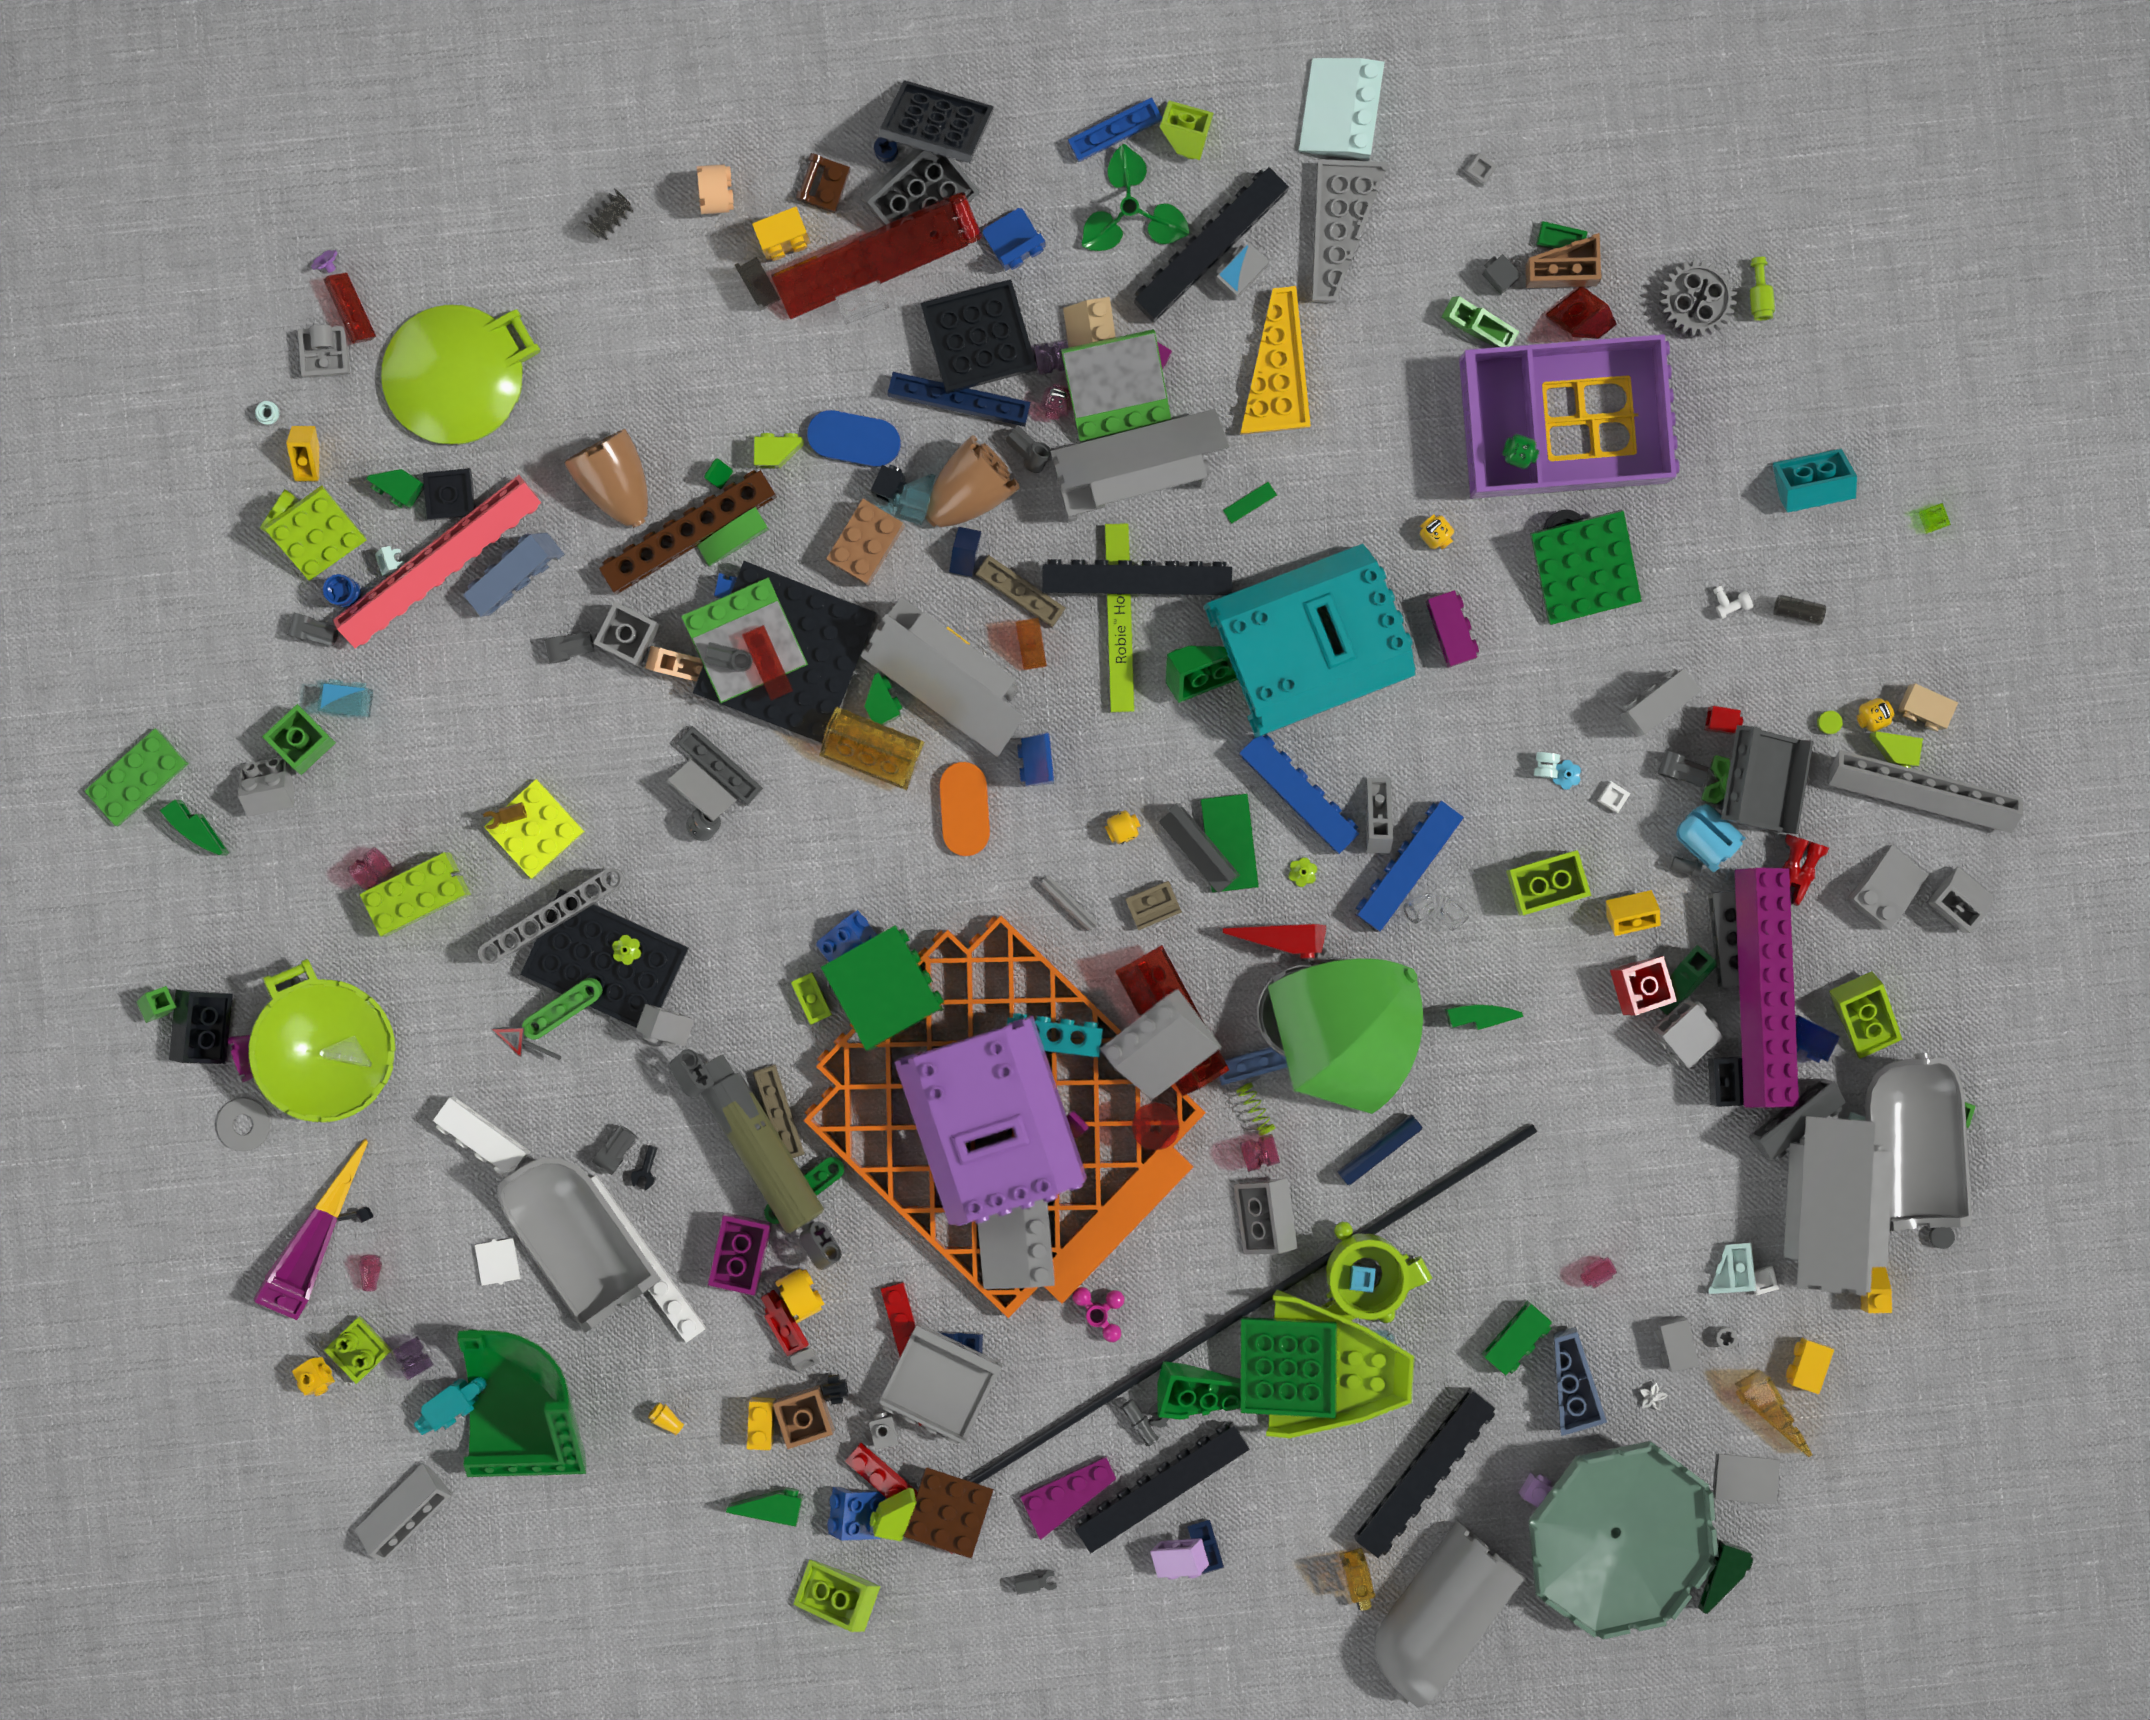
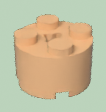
(713, 189)

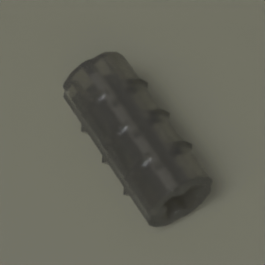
(1799, 609)

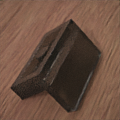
(758, 283)

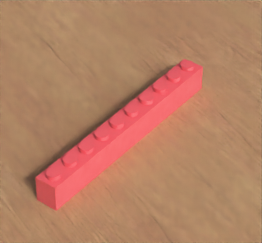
(437, 562)

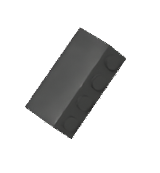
(1790, 1123)

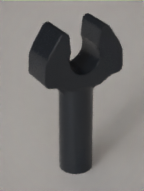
(646, 1168)

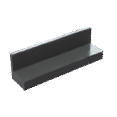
(1199, 848)

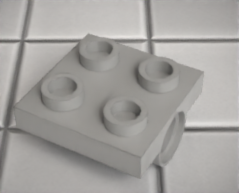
(323, 351)

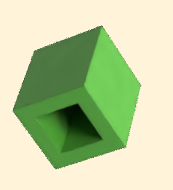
(156, 1004)

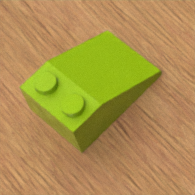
(1866, 1014)
(837, 1596)

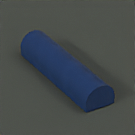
(1380, 1150)

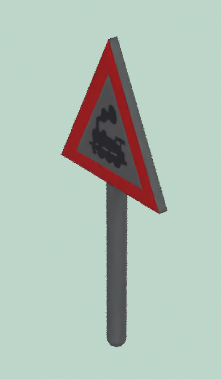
(515, 1040)

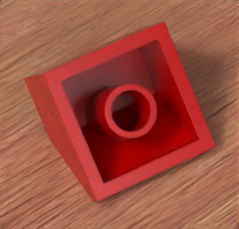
(1643, 986)

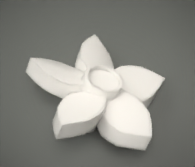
(1652, 1397)

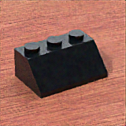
(200, 1027)

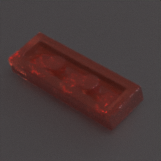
(349, 308)
(767, 662)

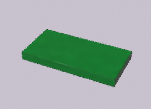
(1230, 829)

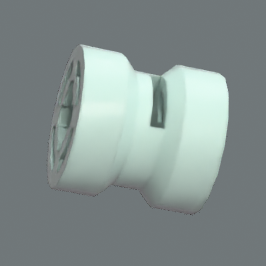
(1547, 771)

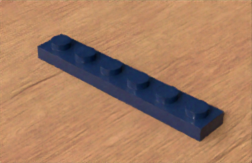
(964, 401)

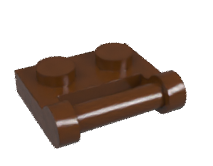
(830, 186)

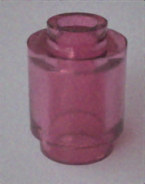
(1598, 1272)

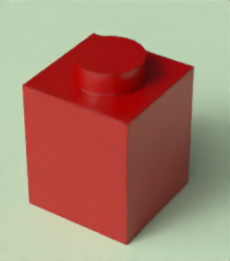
(1723, 720)

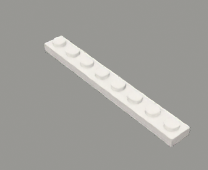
(665, 1291)

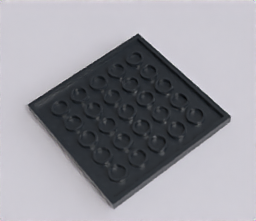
(831, 640)

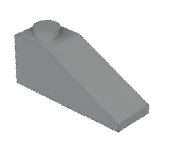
(1379, 816)

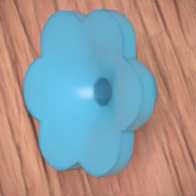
(1567, 781)

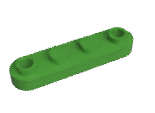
(562, 1008)

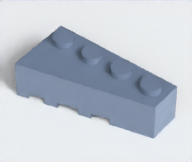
(512, 572)
(1576, 1390)

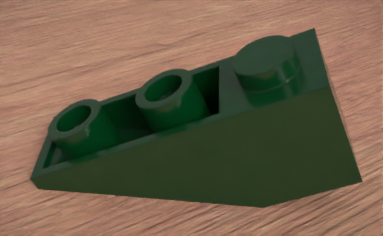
(1689, 976)

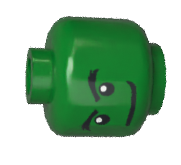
(1520, 451)

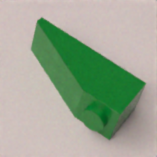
(775, 1507)

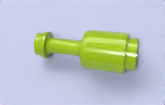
(1761, 295)

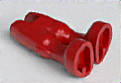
(1802, 877)

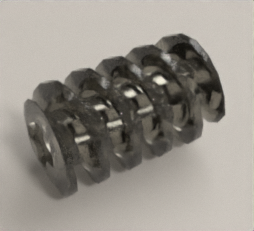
(609, 215)

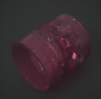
(370, 868)
(1259, 1152)

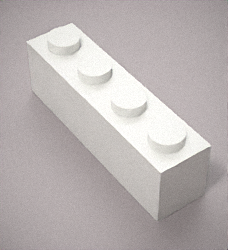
(480, 1135)

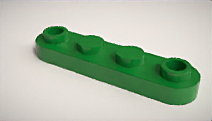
(818, 1179)

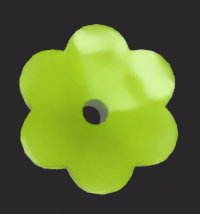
(1296, 872)
(632, 946)

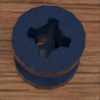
(887, 153)

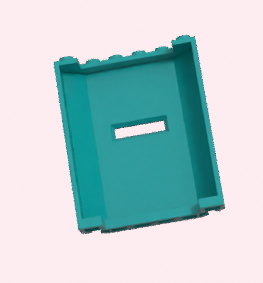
(1284, 649)

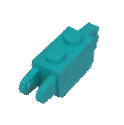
(448, 1404)

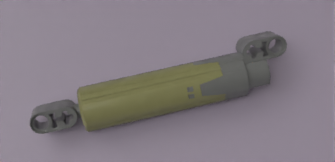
(759, 1150)

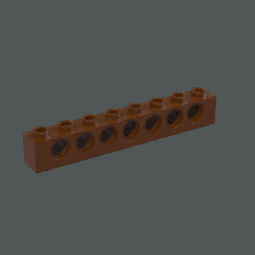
(661, 557)

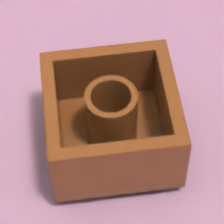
(803, 1417)

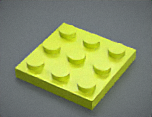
(540, 836)

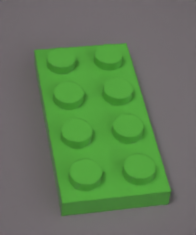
(136, 777)

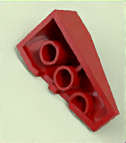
(1295, 939)

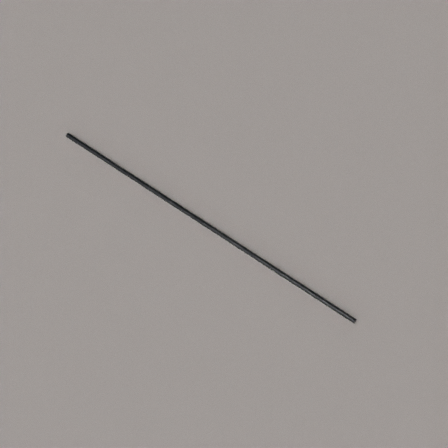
(1246, 1309)

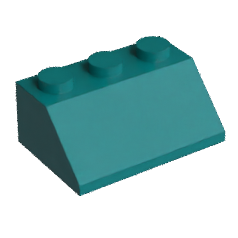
(1815, 480)

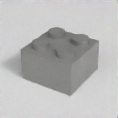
(627, 634)

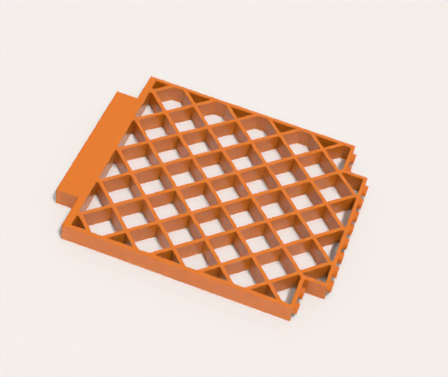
(1113, 1218)

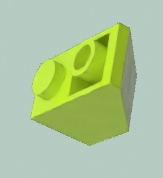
(773, 451)

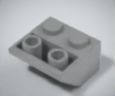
(266, 786)
(1961, 901)

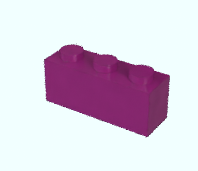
(1452, 628)

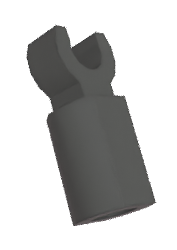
(1034, 1583)

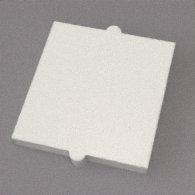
(497, 1261)

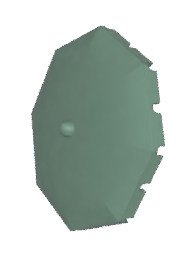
(1623, 1540)

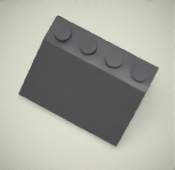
(916, 184)

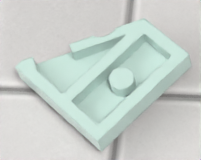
(1735, 1270)

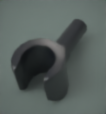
(363, 1214)

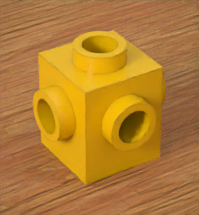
(313, 1377)

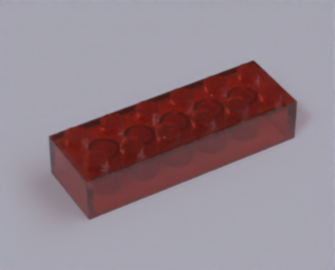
(1150, 981)

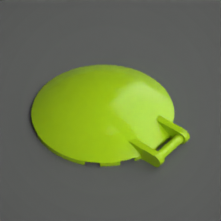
(455, 372)
(301, 1024)

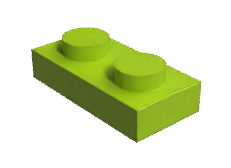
(811, 998)

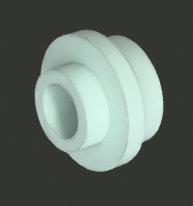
(260, 410)

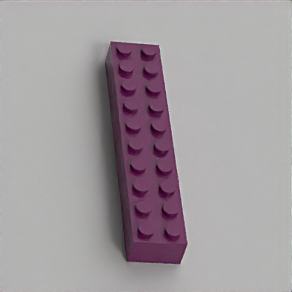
(1766, 987)

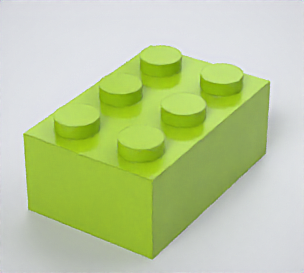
(1548, 882)

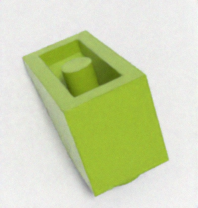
(1898, 748)
(893, 1515)

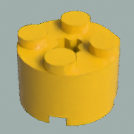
(799, 1295)

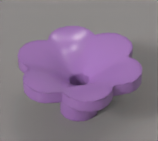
(325, 261)

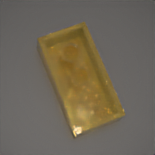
(871, 748)

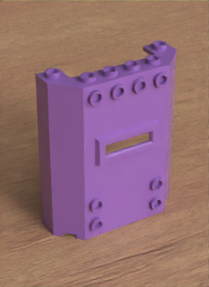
(982, 1089)

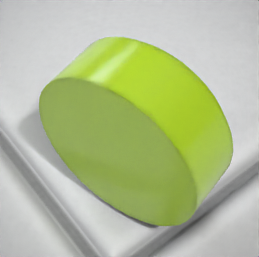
(1829, 722)

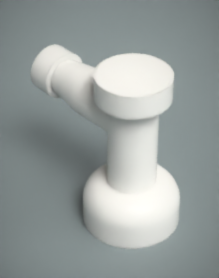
(1726, 607)

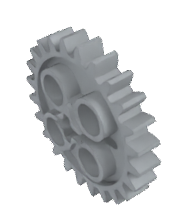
(1679, 289)

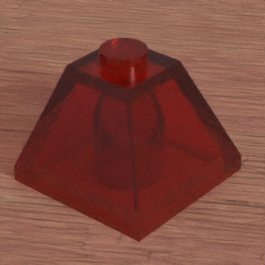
(1582, 315)

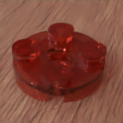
(1141, 1127)

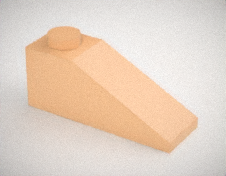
(674, 663)

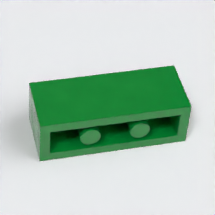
(1517, 1338)

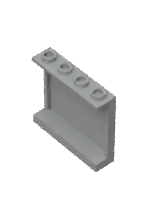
(940, 1384)

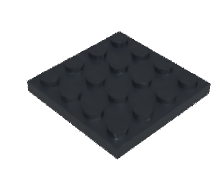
(936, 121)
(978, 336)

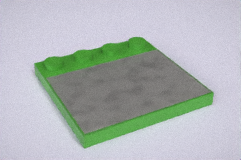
(1116, 385)
(725, 623)

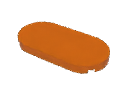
(964, 809)

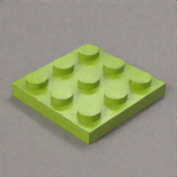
(315, 533)

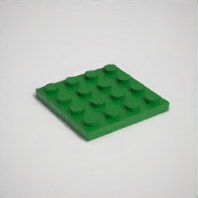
(1586, 567)
(1289, 1367)

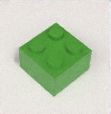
(299, 739)

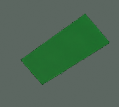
(1250, 502)

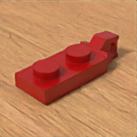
(783, 1324)

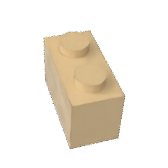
(1927, 707)

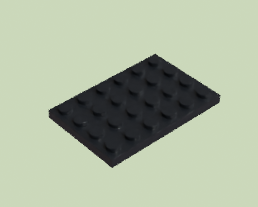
(584, 950)

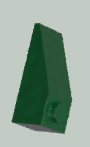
(1729, 1571)

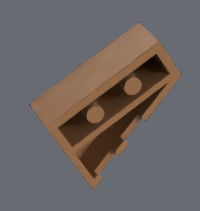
(1566, 266)

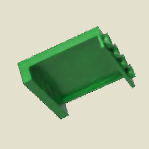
(882, 987)

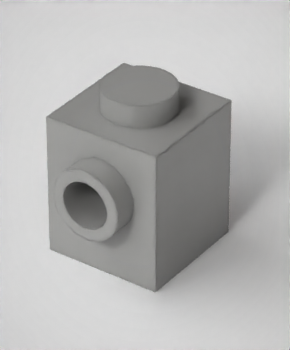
(883, 1430)

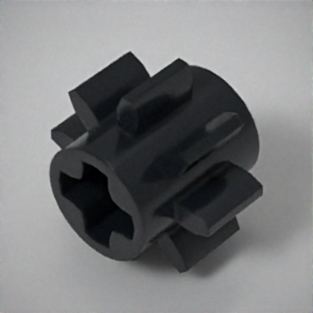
(835, 1389)

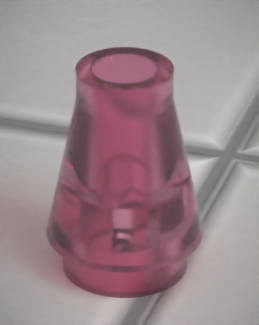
(370, 1270)

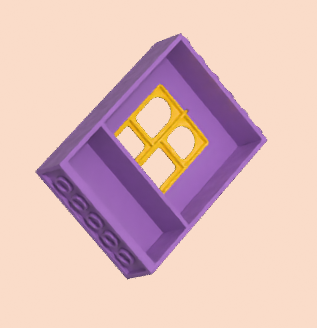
(1508, 396)

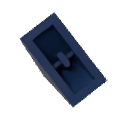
(965, 551)

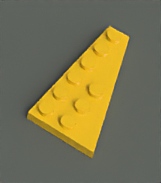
(1279, 381)

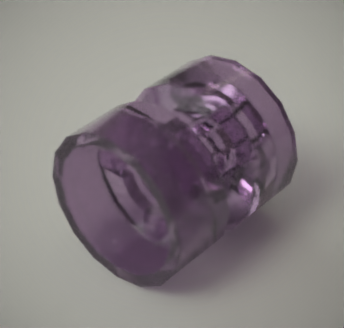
(1050, 356)
(412, 1358)

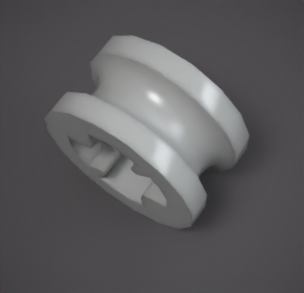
(1719, 1341)

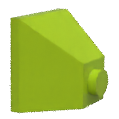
(1186, 128)

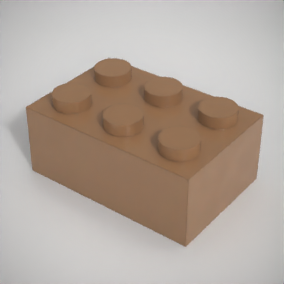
(865, 542)

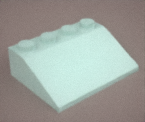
(1341, 107)

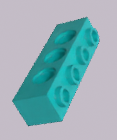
(1091, 1031)

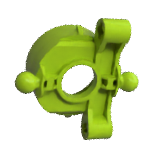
(1389, 1292)

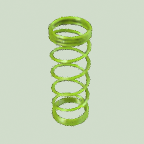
(1244, 1088)

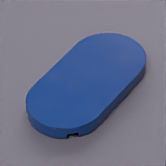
(854, 438)

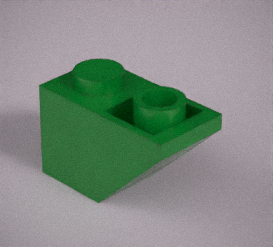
(398, 484)
(879, 702)

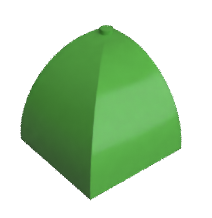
(1349, 1029)

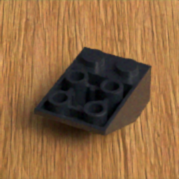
(1726, 1081)

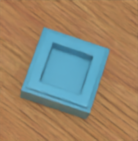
(1362, 1278)

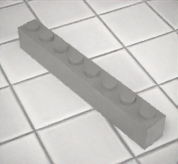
(1925, 791)

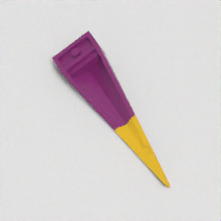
(294, 1272)

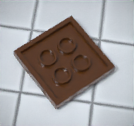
(948, 1512)

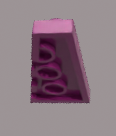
(1062, 1497)

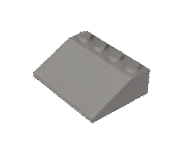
(1161, 1045)
(1017, 1249)

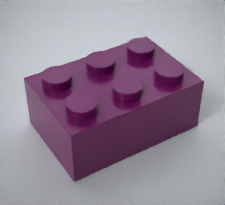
(740, 1254)

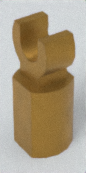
(507, 815)

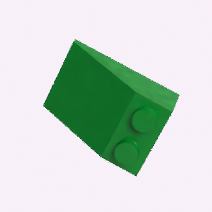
(1198, 670)

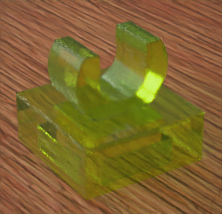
(1934, 518)

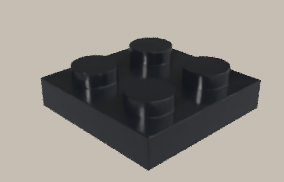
(448, 494)

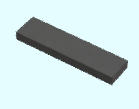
(720, 765)

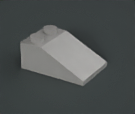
(1888, 888)

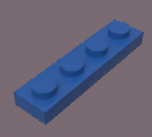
(1115, 129)

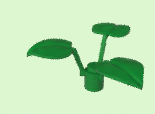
(1102, 231)

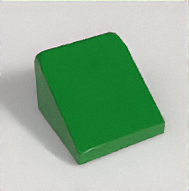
(718, 473)

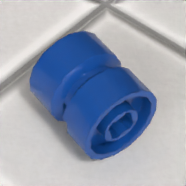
(341, 590)

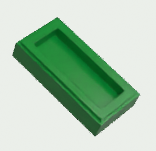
(1558, 236)

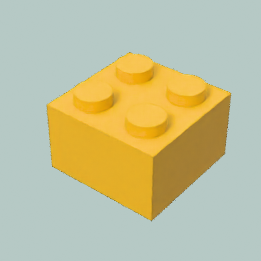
(781, 234)

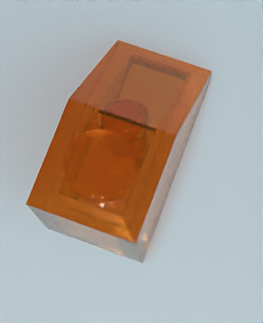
(1031, 644)

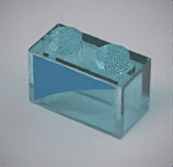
(345, 699)

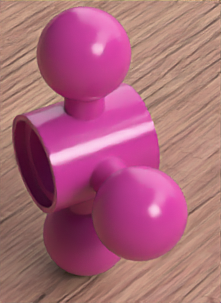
(1114, 1300)

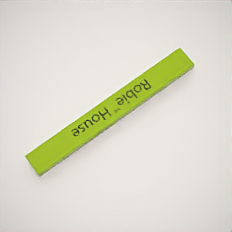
(1119, 626)

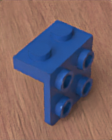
(1014, 239)
(845, 936)
(852, 1514)

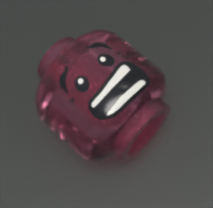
(1056, 402)

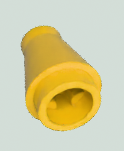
(664, 1418)

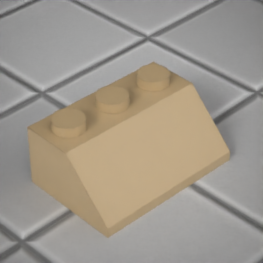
(1089, 321)

